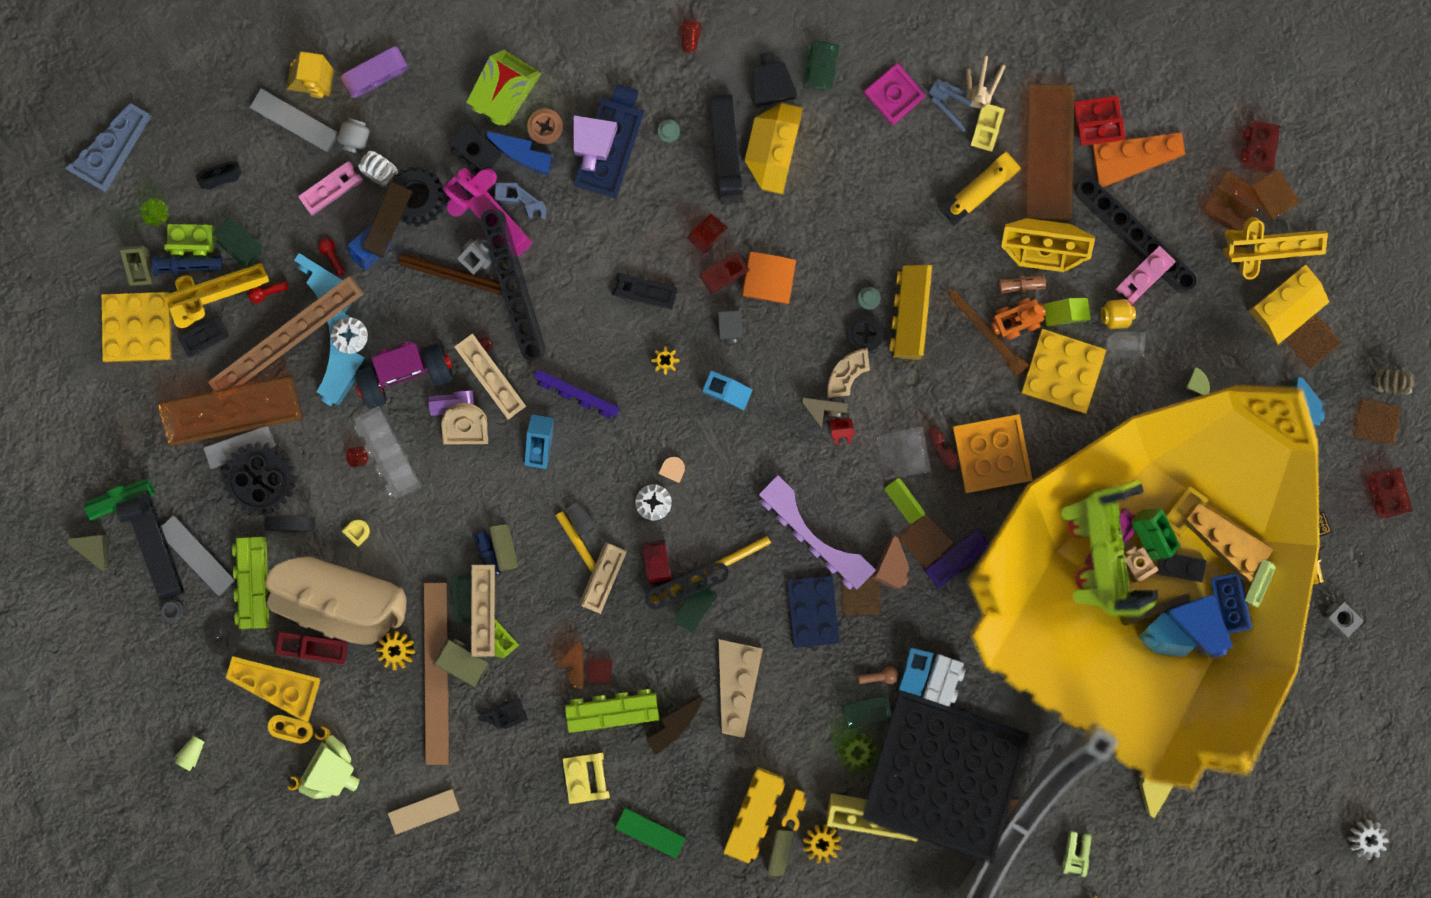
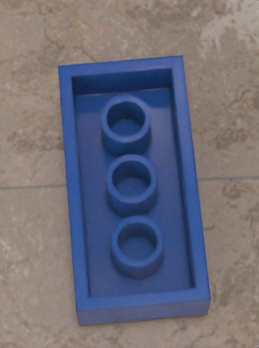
(1230, 598)

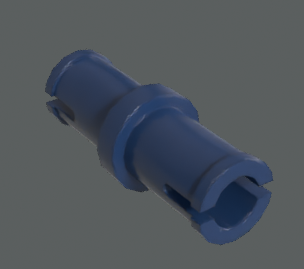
(485, 550)

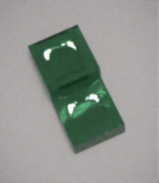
(695, 609)

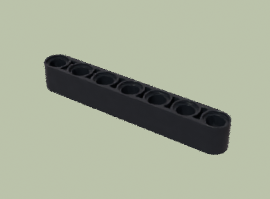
(1130, 224)
(504, 277)

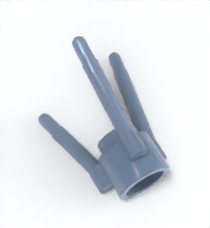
(941, 91)

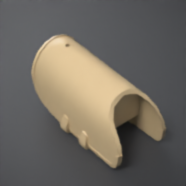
(335, 600)

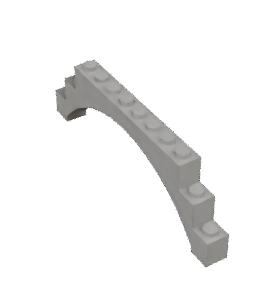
(1056, 775)

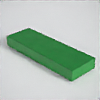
(650, 833)

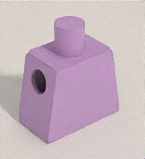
(592, 140)

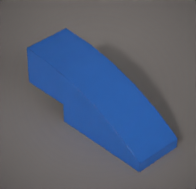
(521, 152)

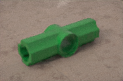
(106, 503)

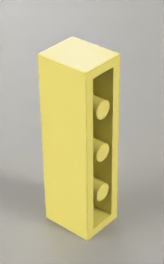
(846, 813)

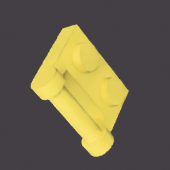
(578, 779)

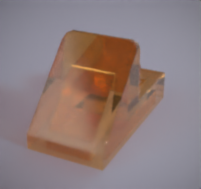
(575, 659)

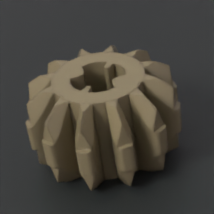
(1394, 381)

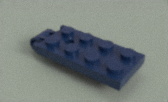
(610, 173)

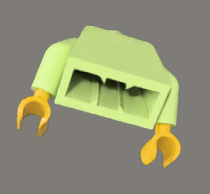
(327, 770)

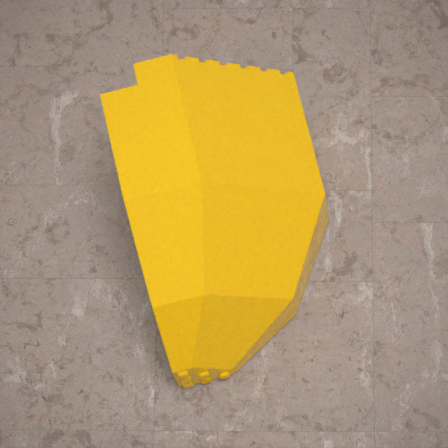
(1170, 714)

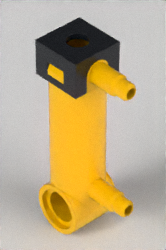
(980, 188)

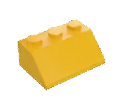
(1290, 304)

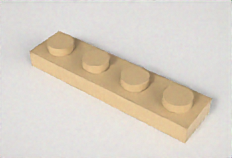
(490, 376)
(483, 610)

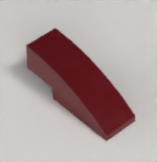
(310, 647)

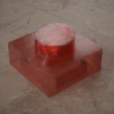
(600, 670)

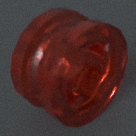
(356, 456)

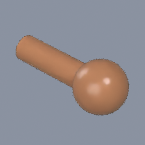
(889, 675)

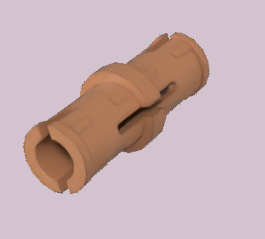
(1022, 284)

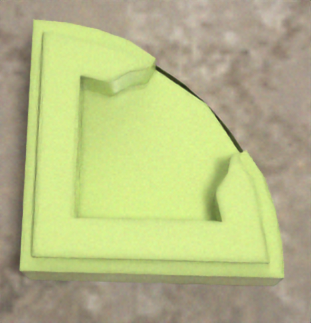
(1198, 382)

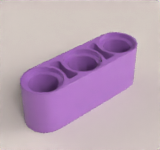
(374, 72)

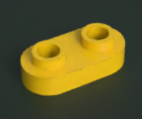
(291, 729)

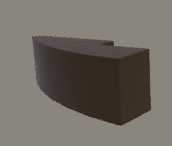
(386, 219)
(674, 724)

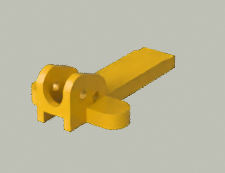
(1269, 246)
(209, 292)

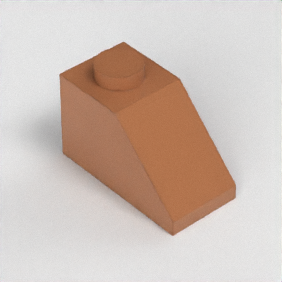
(892, 566)

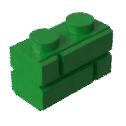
(1155, 533)

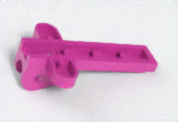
(481, 202)

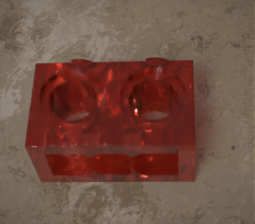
(1265, 148)
(1396, 491)

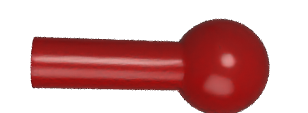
(327, 247)
(258, 293)

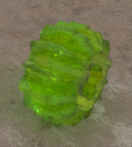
(850, 748)

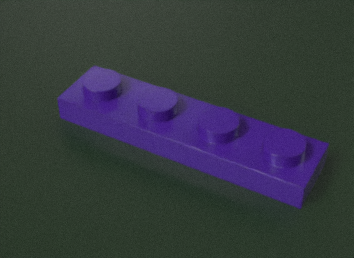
(567, 391)

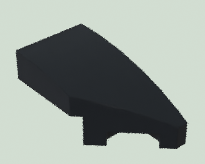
(506, 715)

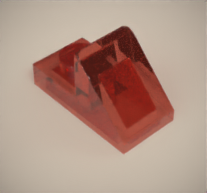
(707, 233)
(724, 273)

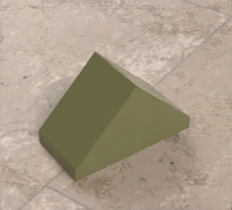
(137, 264)
(94, 549)

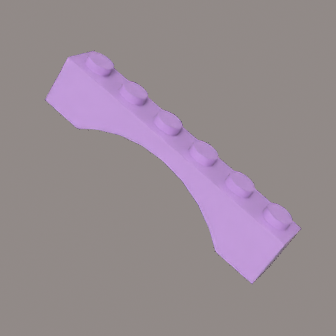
(850, 566)

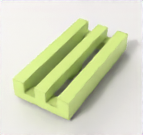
(1260, 583)

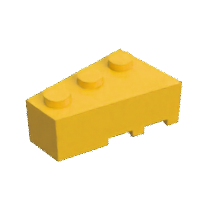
(311, 75)

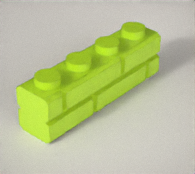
(251, 582)
(612, 712)

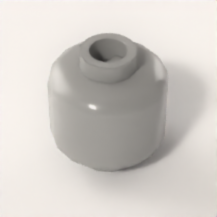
(353, 135)

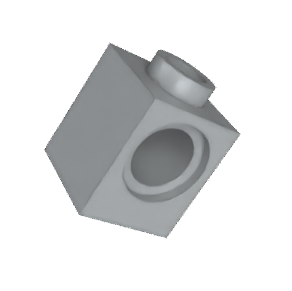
(1352, 621)

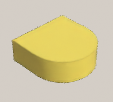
(357, 531)

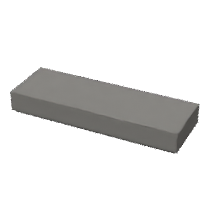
(221, 452)

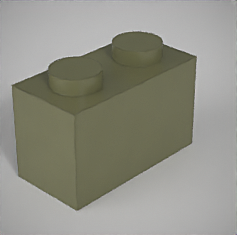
(459, 663)

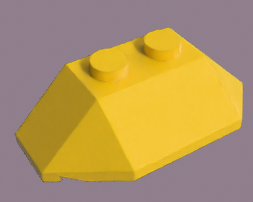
(772, 146)
(1047, 244)

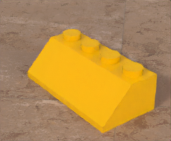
(911, 311)

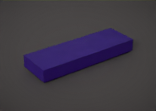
(957, 558)

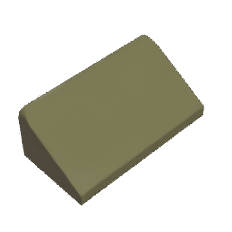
(503, 547)
(780, 852)

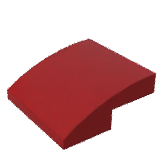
(1099, 120)

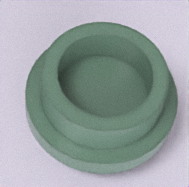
(668, 131)
(869, 298)

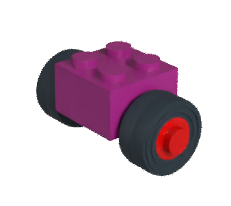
(399, 366)

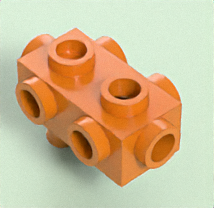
(1027, 315)

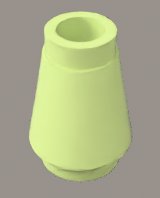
(189, 754)

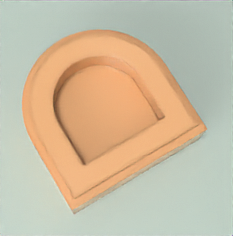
(673, 469)

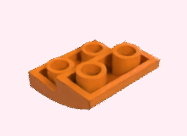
(768, 278)

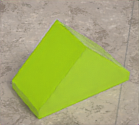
(1067, 311)

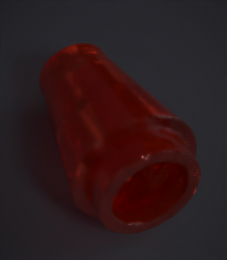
(690, 35)

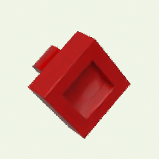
(841, 428)

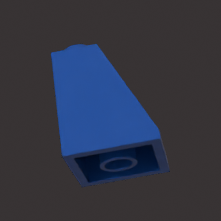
(1204, 625)

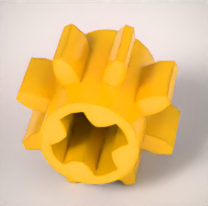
(665, 367)

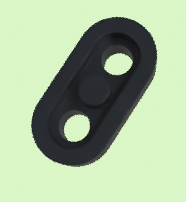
(219, 174)

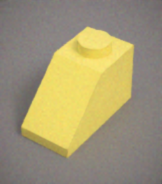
(1153, 795)

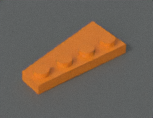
(1130, 157)

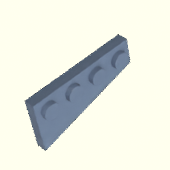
(110, 149)

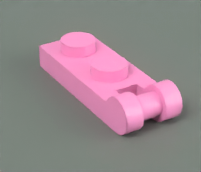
(330, 188)
(1146, 274)

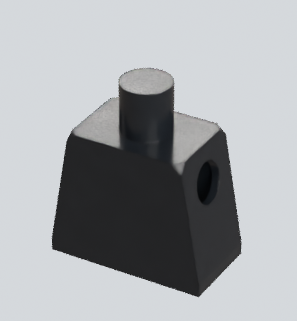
(772, 82)

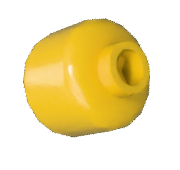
(1118, 314)

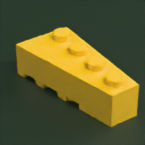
(753, 815)

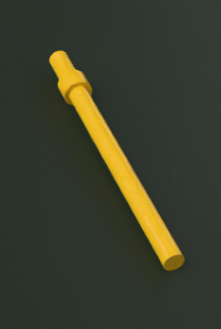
(728, 560)

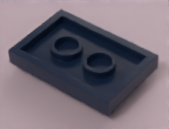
(813, 611)

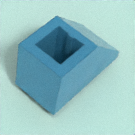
(727, 390)
(915, 671)

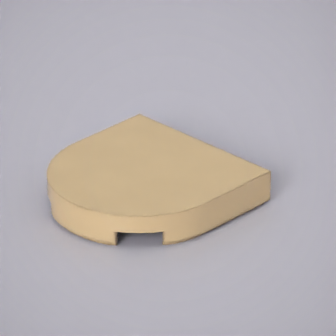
(464, 425)

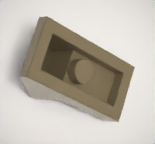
(817, 408)

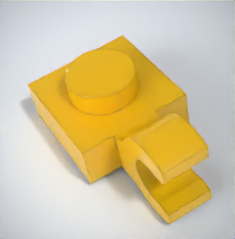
(797, 803)

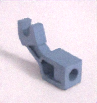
(530, 202)

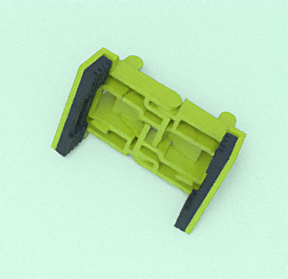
(1108, 581)

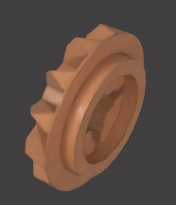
(542, 116)

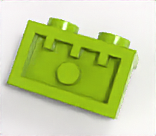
(190, 239)

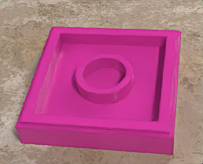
(894, 94)

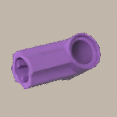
(440, 403)

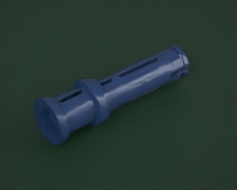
(176, 265)

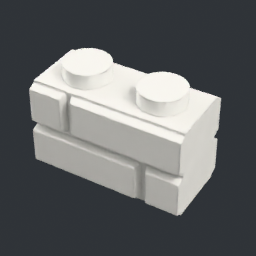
(943, 680)

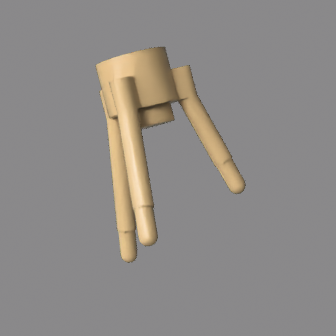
(979, 94)

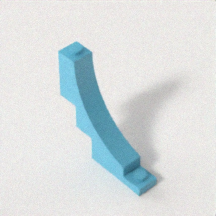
(341, 366)

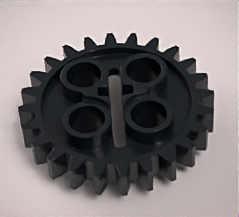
(246, 492)

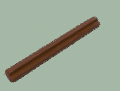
(450, 273)

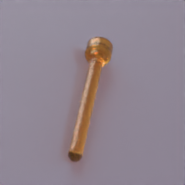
(1016, 364)

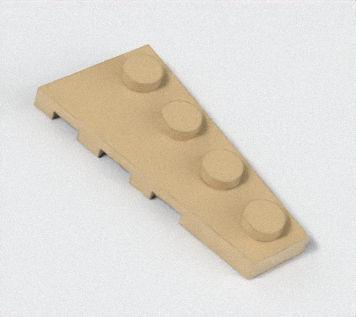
(738, 678)

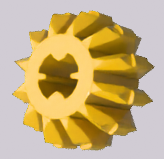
(393, 643)
(826, 837)

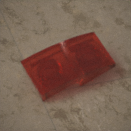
(946, 456)

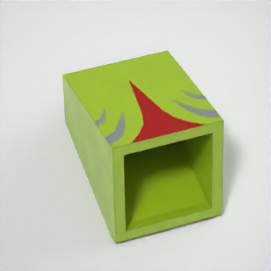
(502, 87)

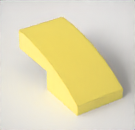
(987, 127)

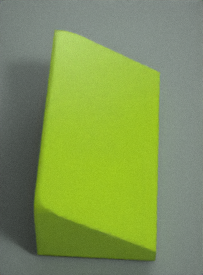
(904, 501)

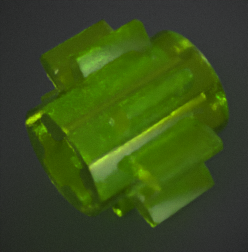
(154, 212)

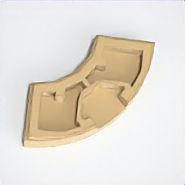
(846, 371)

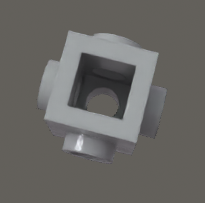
(476, 255)

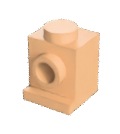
(1136, 572)

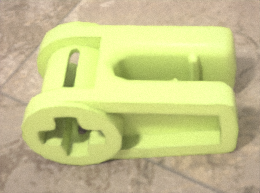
(1070, 857)

